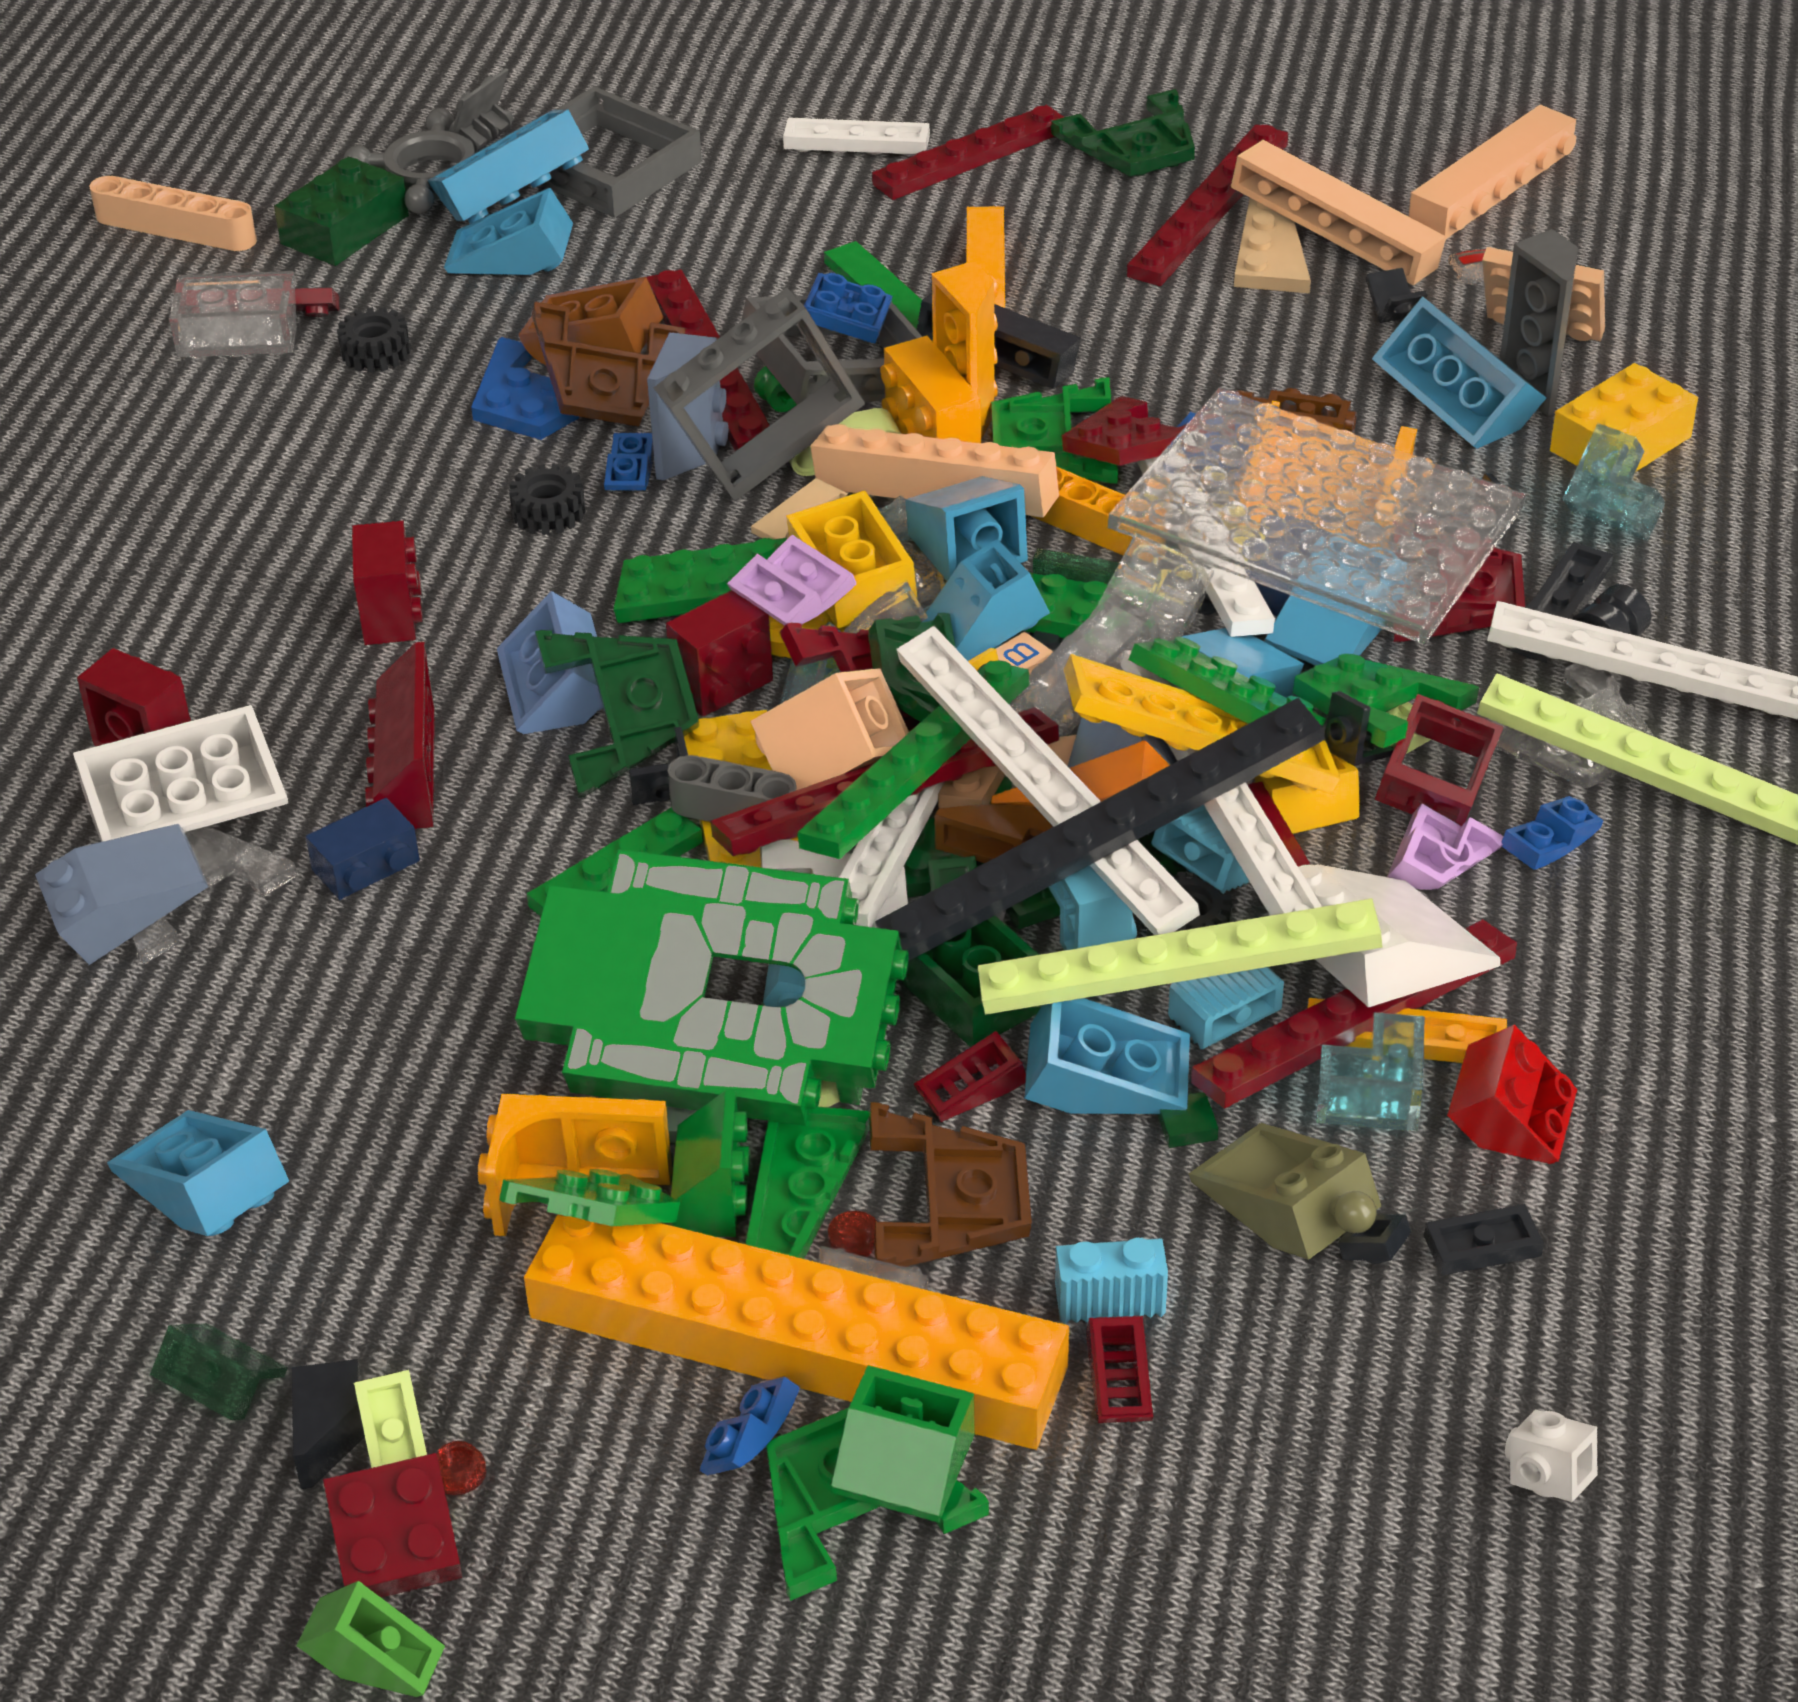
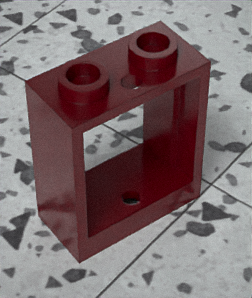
(1409, 788)

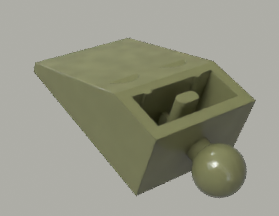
(1291, 1188)

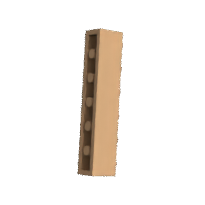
(1493, 170)
(1337, 211)
(915, 465)

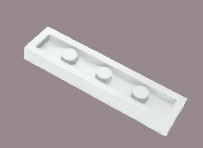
(856, 136)

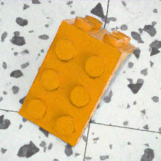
(553, 1133)

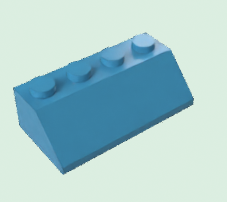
(509, 165)
(1457, 376)

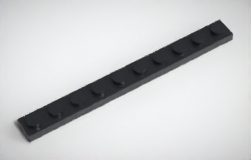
(1104, 828)

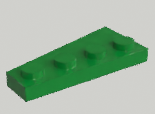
(802, 1176)

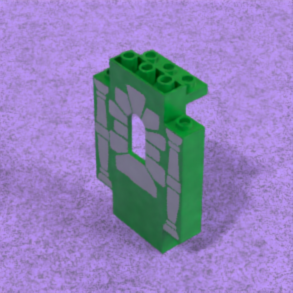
(631, 969)

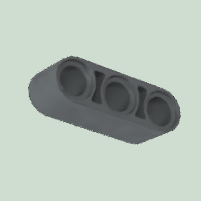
(715, 788)

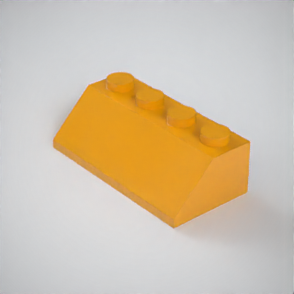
(966, 327)

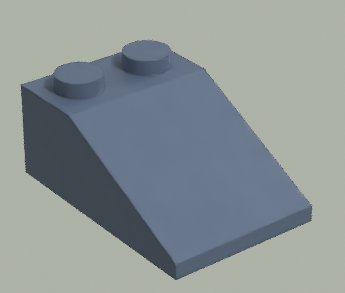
(119, 887)

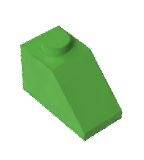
(370, 1642)

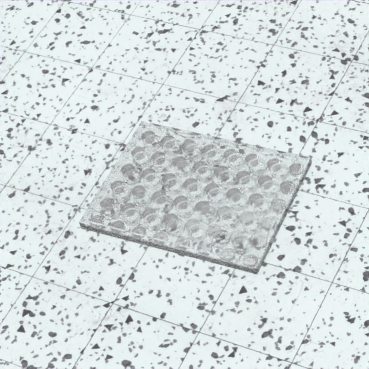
(1319, 514)

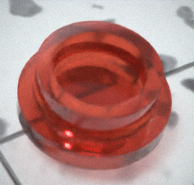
(853, 1232)
(461, 1467)

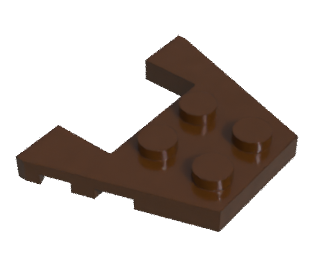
(597, 379)
(972, 1189)

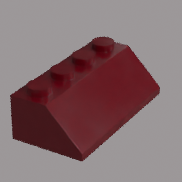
(403, 738)

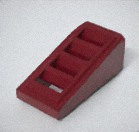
(976, 1059)
(1119, 1331)

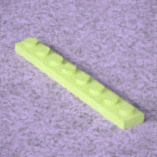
(1642, 757)
(1179, 956)

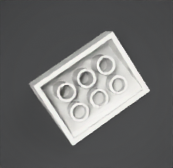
(180, 776)
(1418, 938)

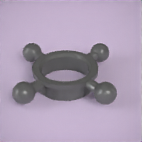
(416, 148)

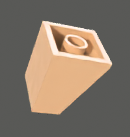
(831, 727)

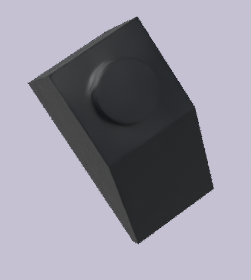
(324, 1417)

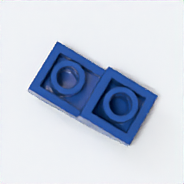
(629, 462)
(1553, 834)
(743, 1437)

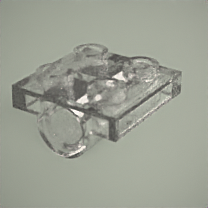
(1161, 584)

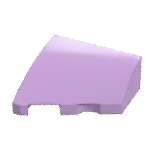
(1440, 849)

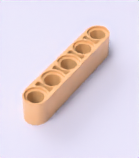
(173, 213)

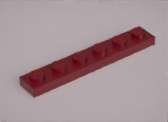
(965, 153)

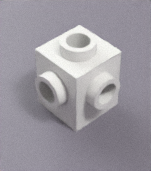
(1552, 1455)

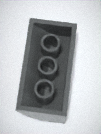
(1539, 311)

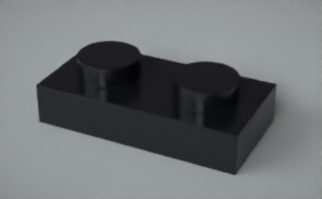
(1483, 1239)

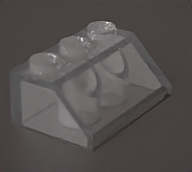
(234, 314)

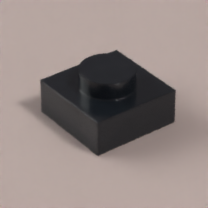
(1378, 1242)

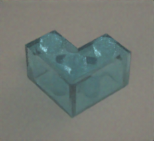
(1605, 488)
(1376, 1083)

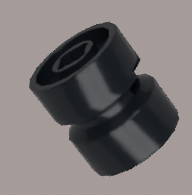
(1618, 609)

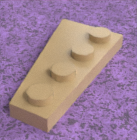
(1270, 253)

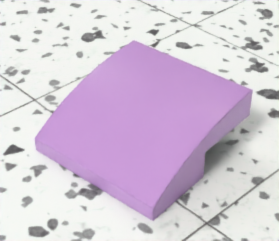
(793, 582)

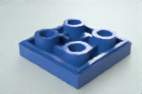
(848, 306)

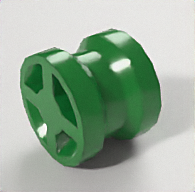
(772, 391)

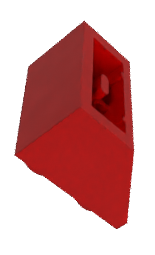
(1512, 1098)

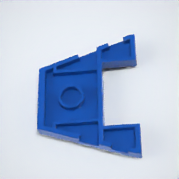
(515, 397)

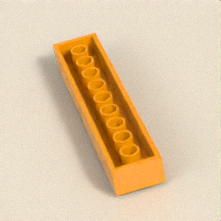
(795, 1319)

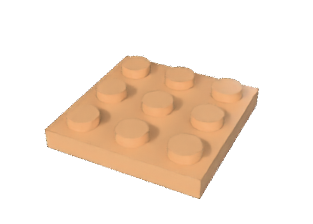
(1587, 301)

